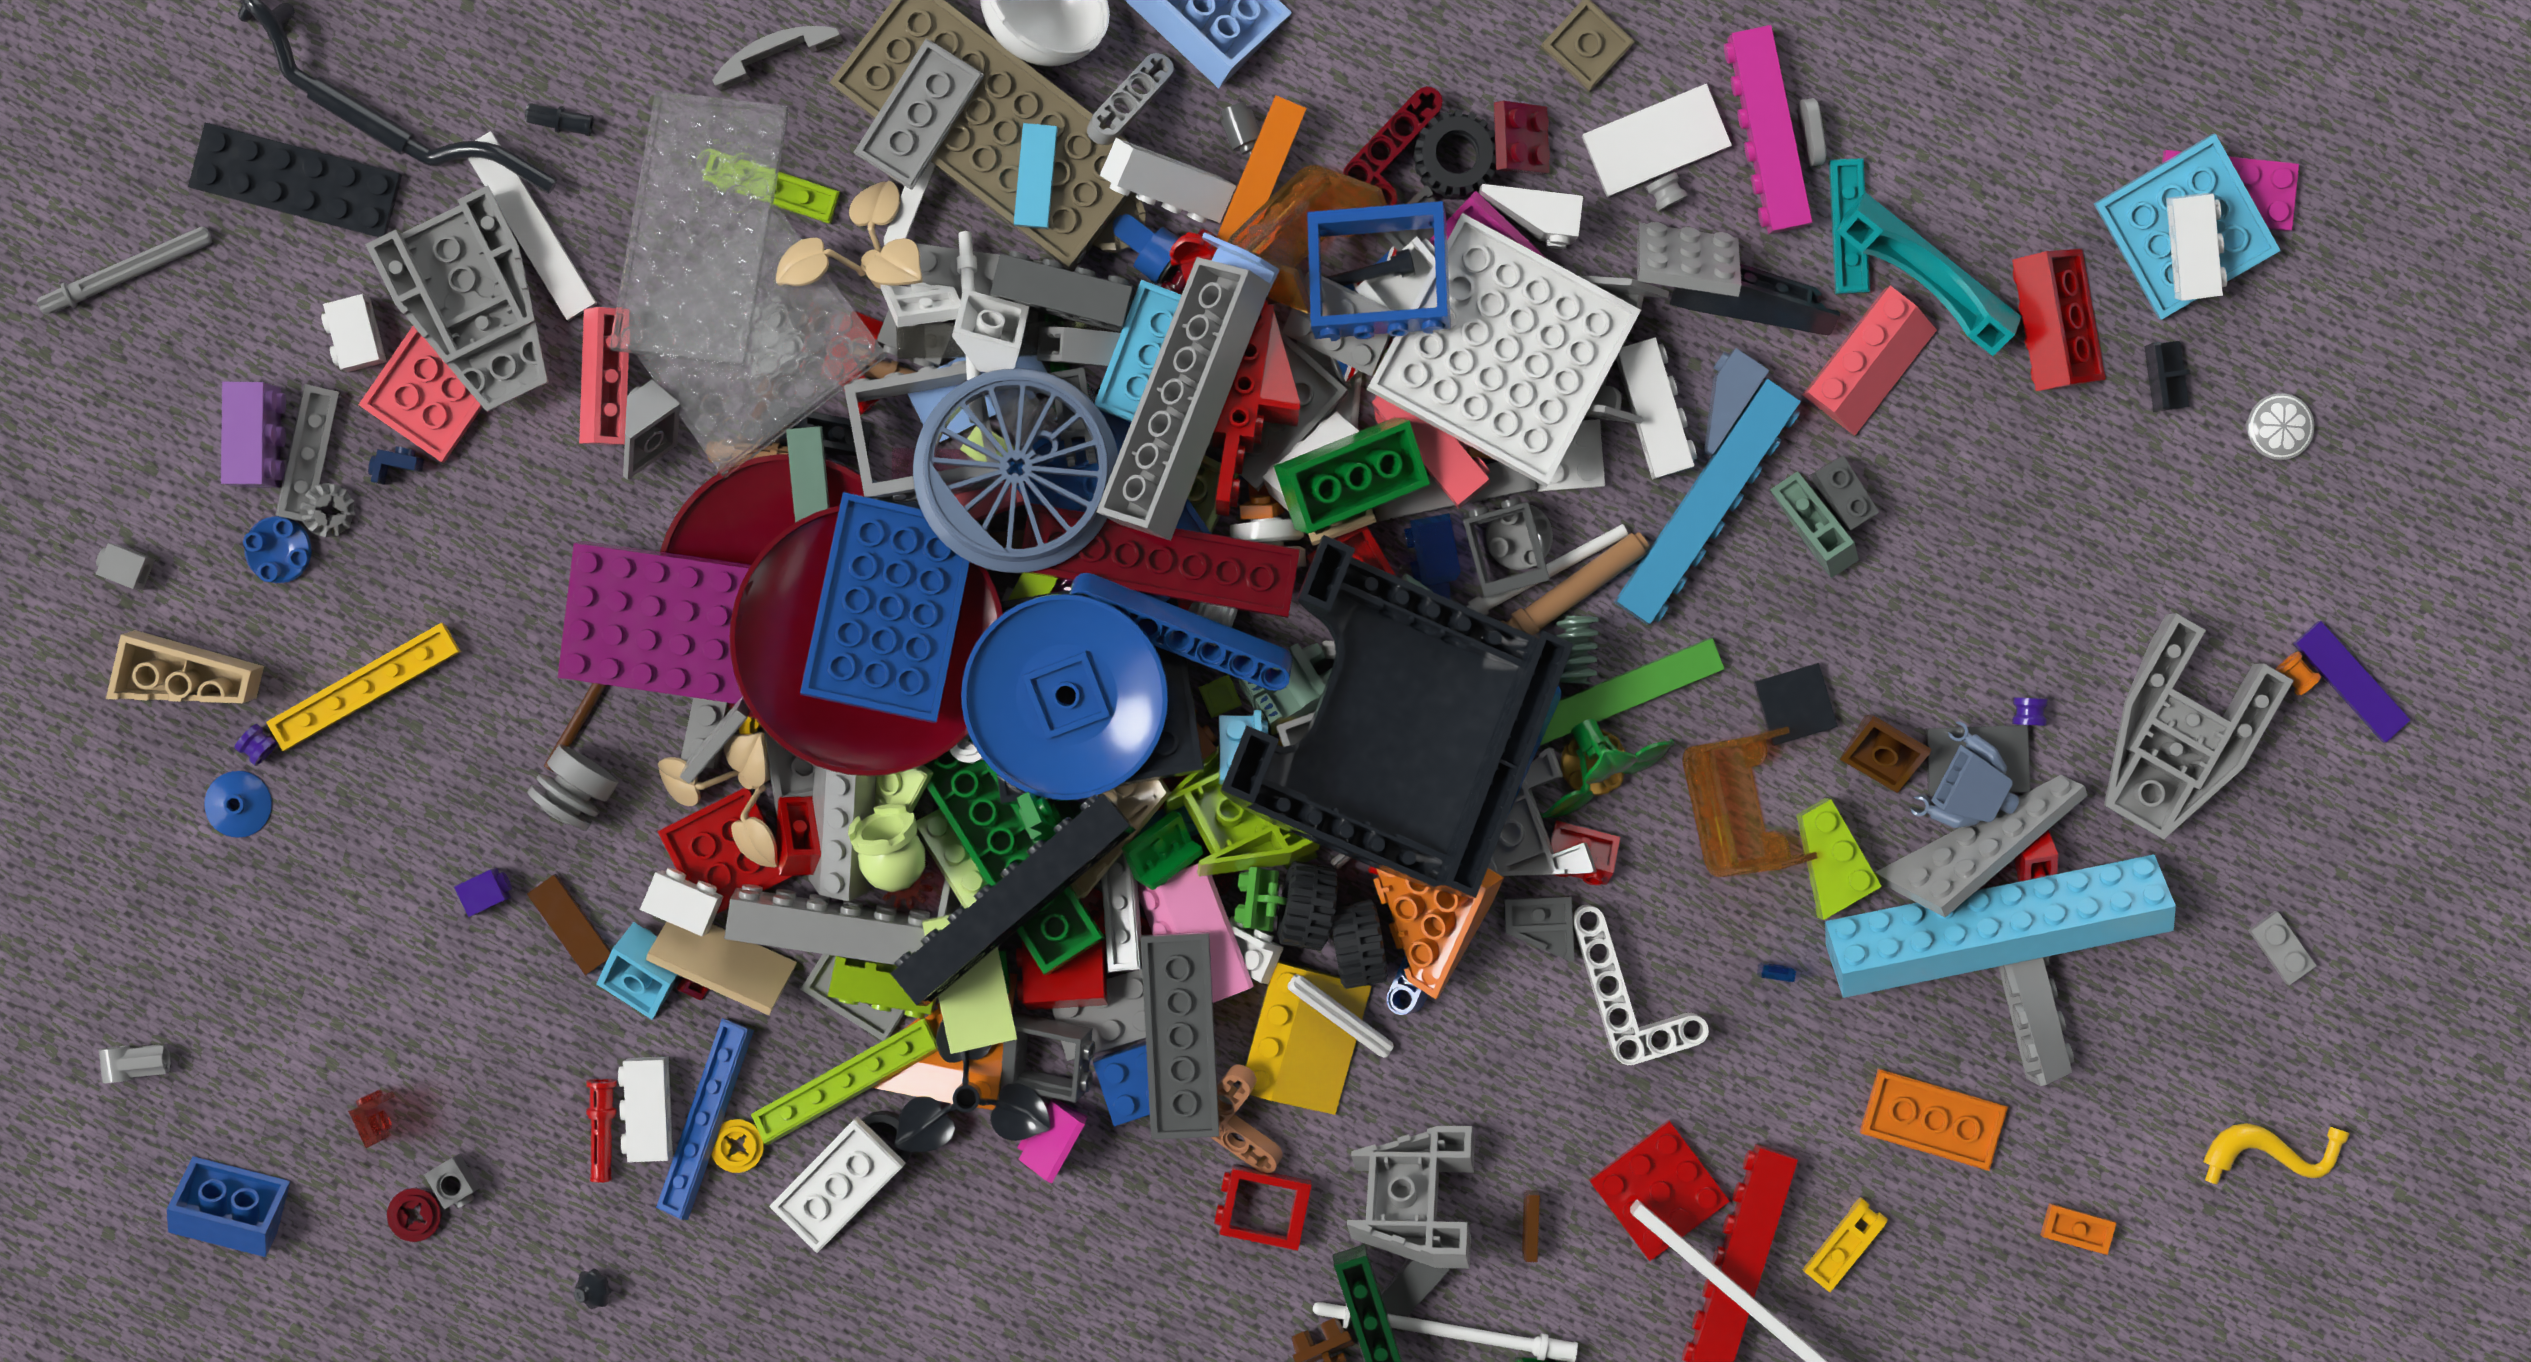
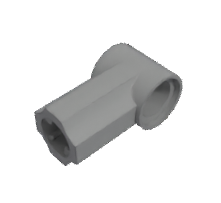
(126, 1062)

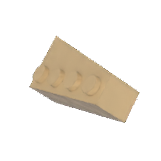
(173, 671)

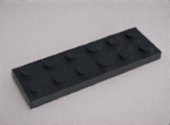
(294, 180)

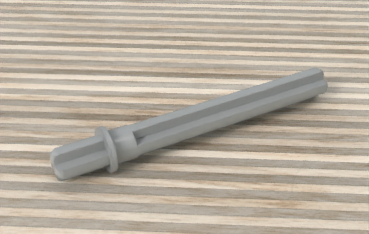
(123, 271)

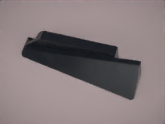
(1765, 300)

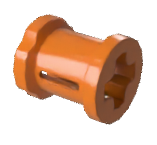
(2298, 671)

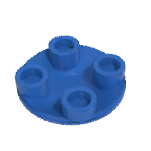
(277, 549)

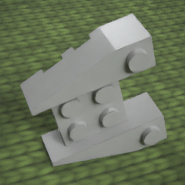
(1405, 1196)

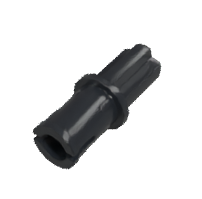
(559, 119)

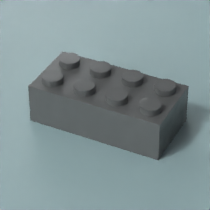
(1063, 293)

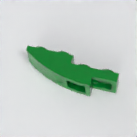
(1043, 815)

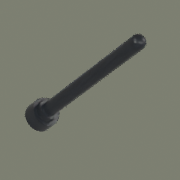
(1399, 264)

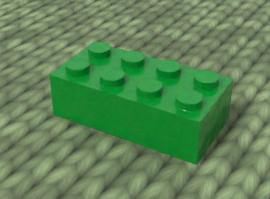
(1351, 475)

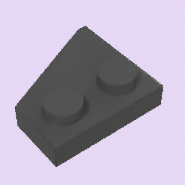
(1542, 922)

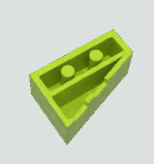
(1841, 870)
(872, 984)

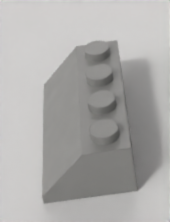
(836, 804)

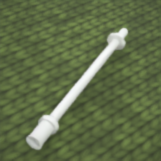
(1540, 1346)

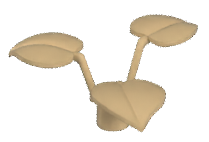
(892, 265)
(750, 763)

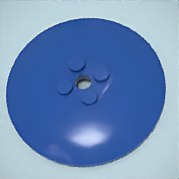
(1054, 745)

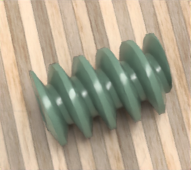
(1578, 633)

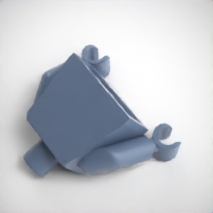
(1972, 786)

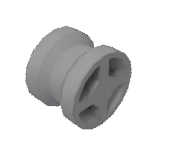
(1666, 191)

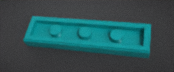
(1850, 264)

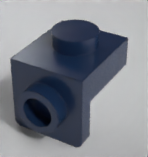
(401, 458)

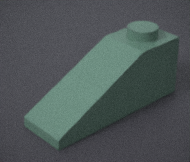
(1815, 525)

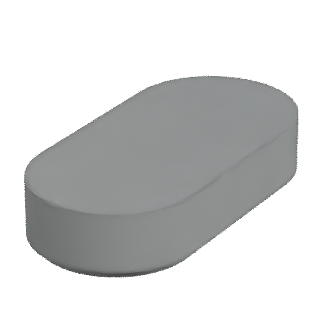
(1812, 131)

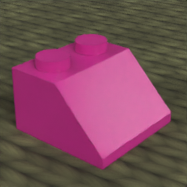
(1048, 1150)

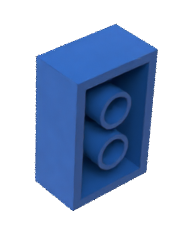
(1124, 1083)

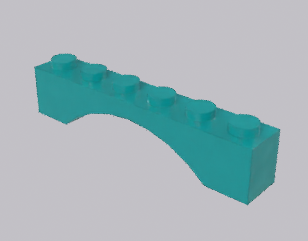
(1974, 307)

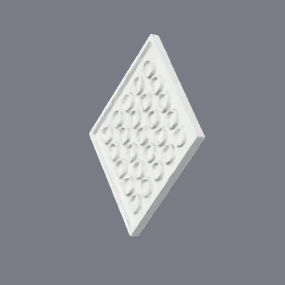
(1518, 355)

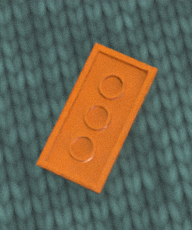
(1933, 1119)

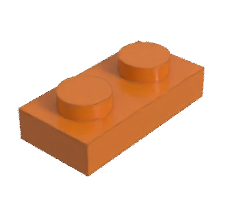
(2078, 1229)

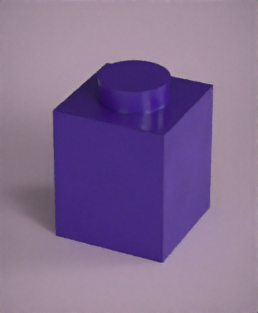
(484, 891)

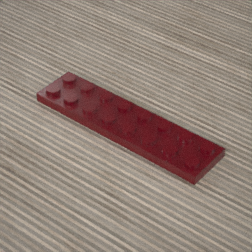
(1186, 568)

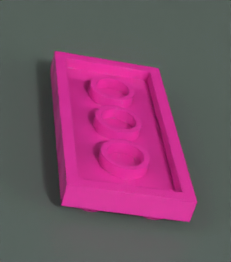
(2269, 185)

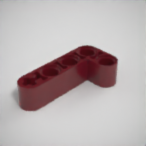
(1394, 142)

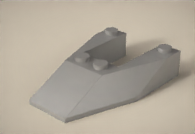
(2174, 750)

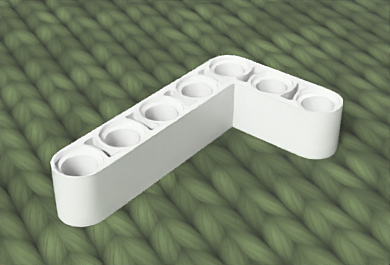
(1619, 999)

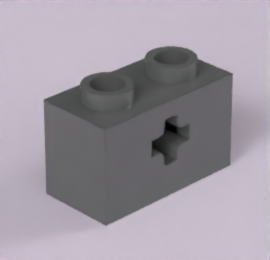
(1844, 493)

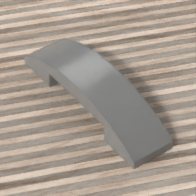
(735, 70)

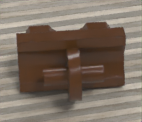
(1336, 1340)

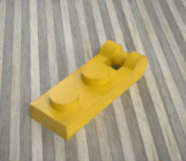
(1844, 1245)

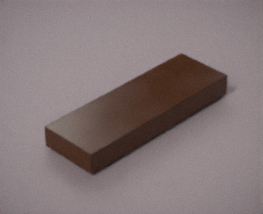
(570, 924)

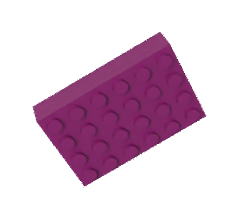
(650, 621)

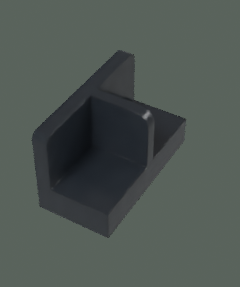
(2167, 376)

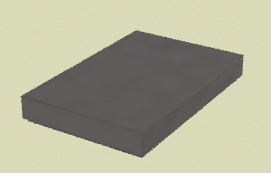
(2009, 740)

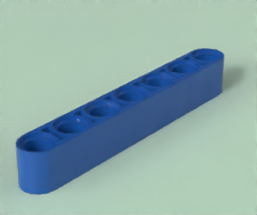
(1198, 633)

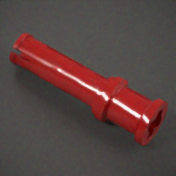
(601, 1115)

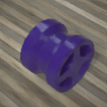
(2030, 711)
(255, 744)

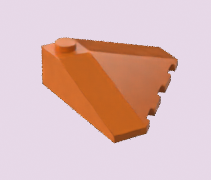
(1433, 925)
(940, 1078)

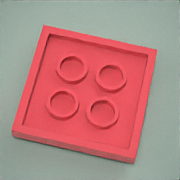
(422, 398)

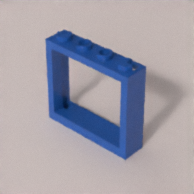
(1378, 220)

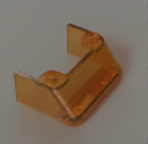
(1280, 226)
(1729, 808)

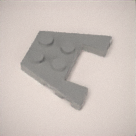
(1524, 841)

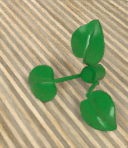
(1610, 762)

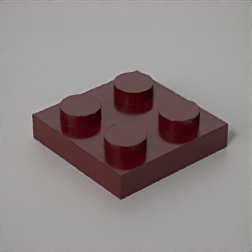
(1521, 138)

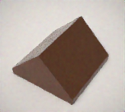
(1884, 753)

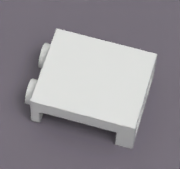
(1401, 292)

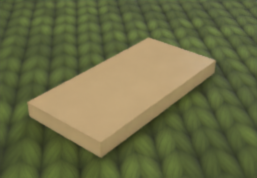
(725, 966)

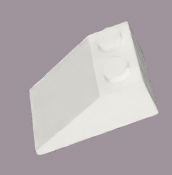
(1539, 213)

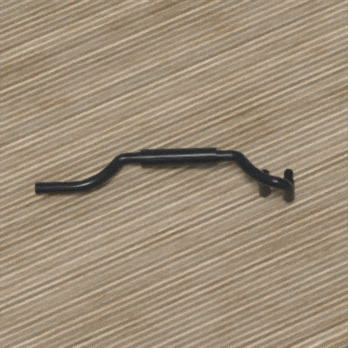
(368, 119)

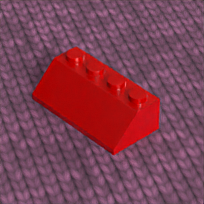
(2058, 319)

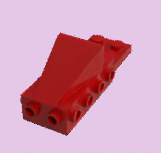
(1258, 394)

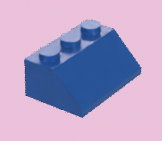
(227, 1206)

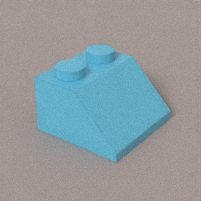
(633, 977)

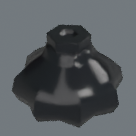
(592, 1289)

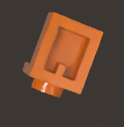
(1260, 505)

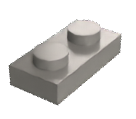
(2282, 948)

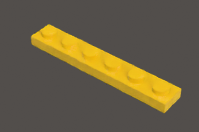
(363, 686)

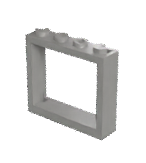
(894, 384)

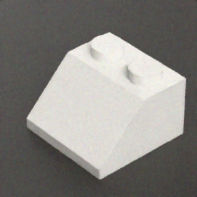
(989, 330)

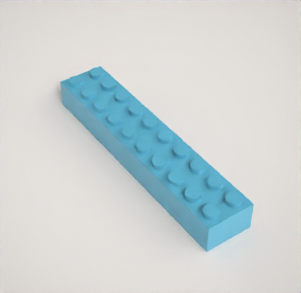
(2001, 926)

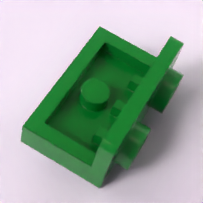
(1161, 851)

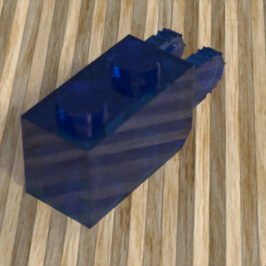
(1434, 553)

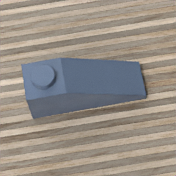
(1731, 390)

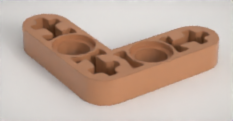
(1231, 1123)

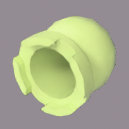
(888, 847)

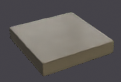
(1587, 44)

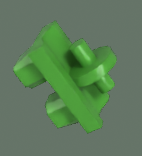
(1261, 899)

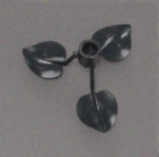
(926, 1127)

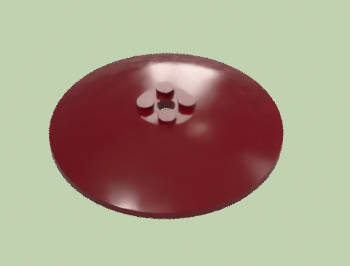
(771, 647)

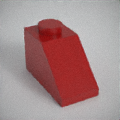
(797, 836)
(2037, 859)

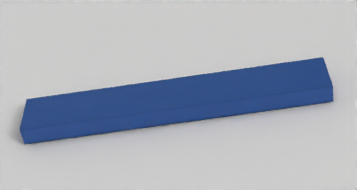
(705, 1119)

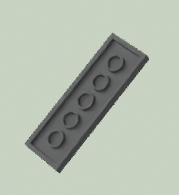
(1180, 1035)

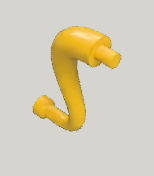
(2244, 1136)

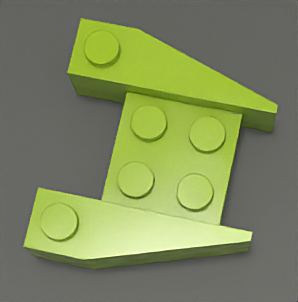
(1230, 832)

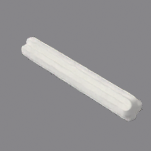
(1340, 1015)

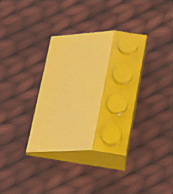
(1296, 1049)

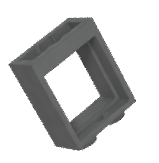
(1512, 582)
(1044, 1084)

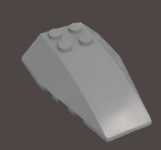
(468, 297)

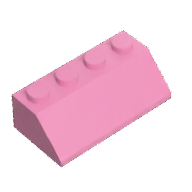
(1194, 906)

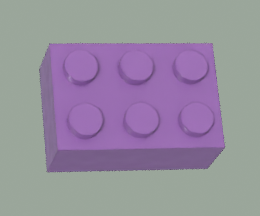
(252, 434)

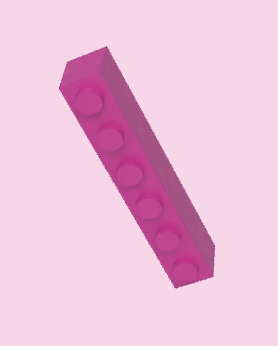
(1769, 130)

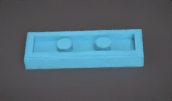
(1035, 176)

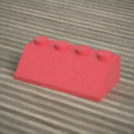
(1870, 360)

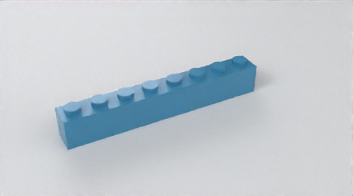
(1707, 502)

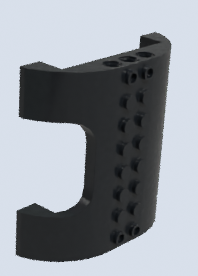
(1412, 732)

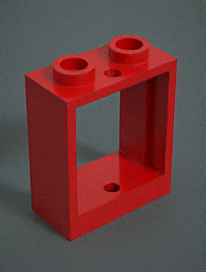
(1224, 1212)

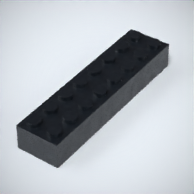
(1012, 901)

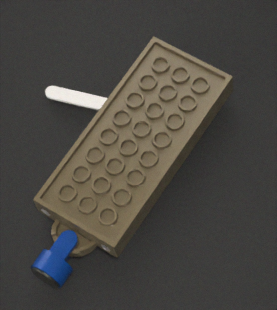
(987, 136)

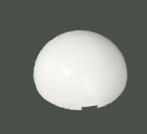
(1047, 29)

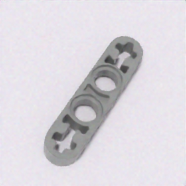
(1134, 101)

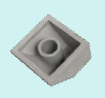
(649, 427)

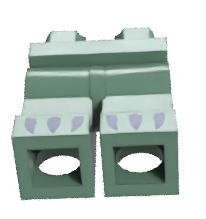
(1299, 696)

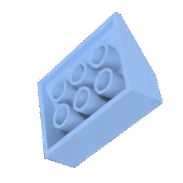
(1214, 33)

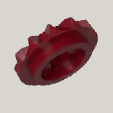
(398, 1216)

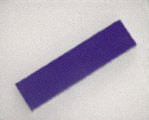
(2351, 681)

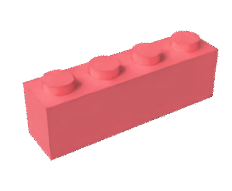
(602, 381)
(1442, 456)

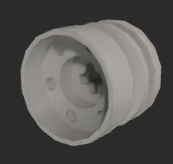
(572, 788)

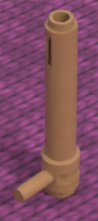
(1579, 585)

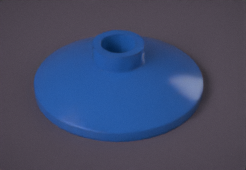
(253, 799)

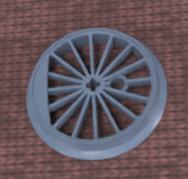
(954, 523)

